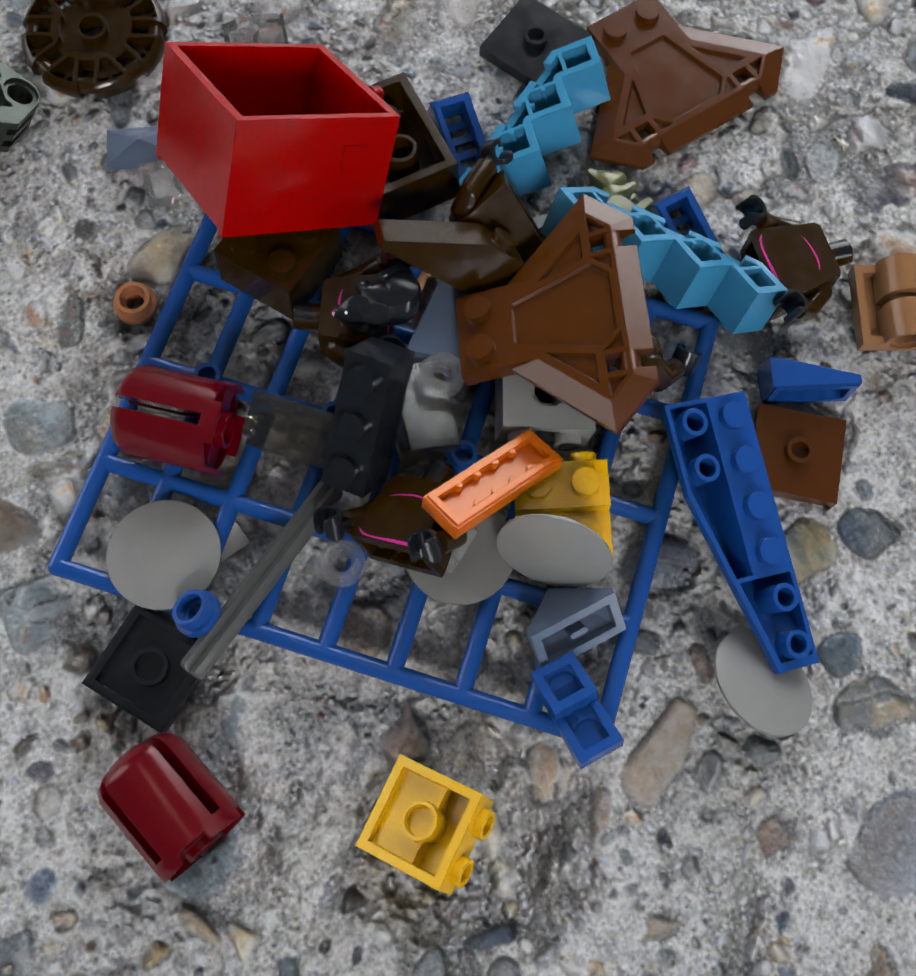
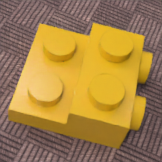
(575, 492)
(427, 825)

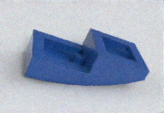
(576, 709)

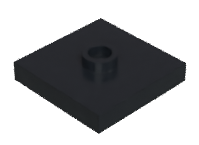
(527, 38)
(143, 669)

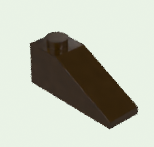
(453, 252)

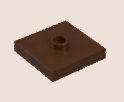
(801, 453)

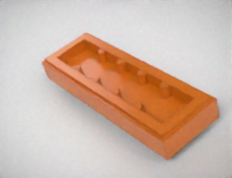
(491, 483)

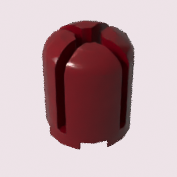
(181, 396)
(167, 803)

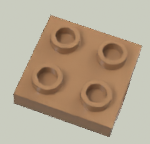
(885, 303)

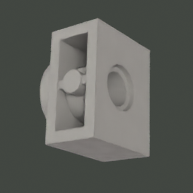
(521, 410)

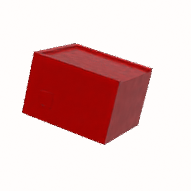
(274, 136)

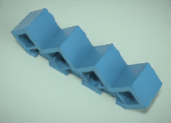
(546, 112)
(690, 267)

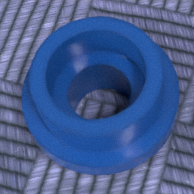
(196, 612)

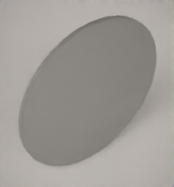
(554, 550)
(162, 553)
(473, 569)
(763, 700)

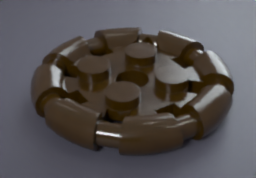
(100, 53)

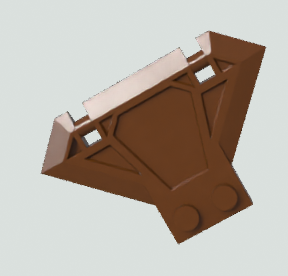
(672, 82)
(569, 319)

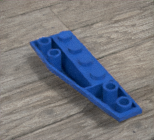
(737, 514)

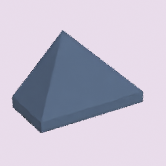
(131, 147)
(573, 622)

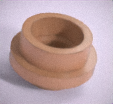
(131, 293)

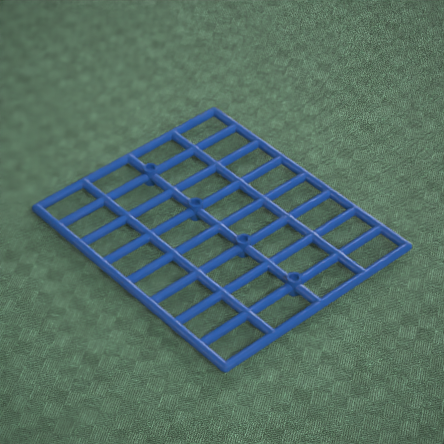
(234, 501)

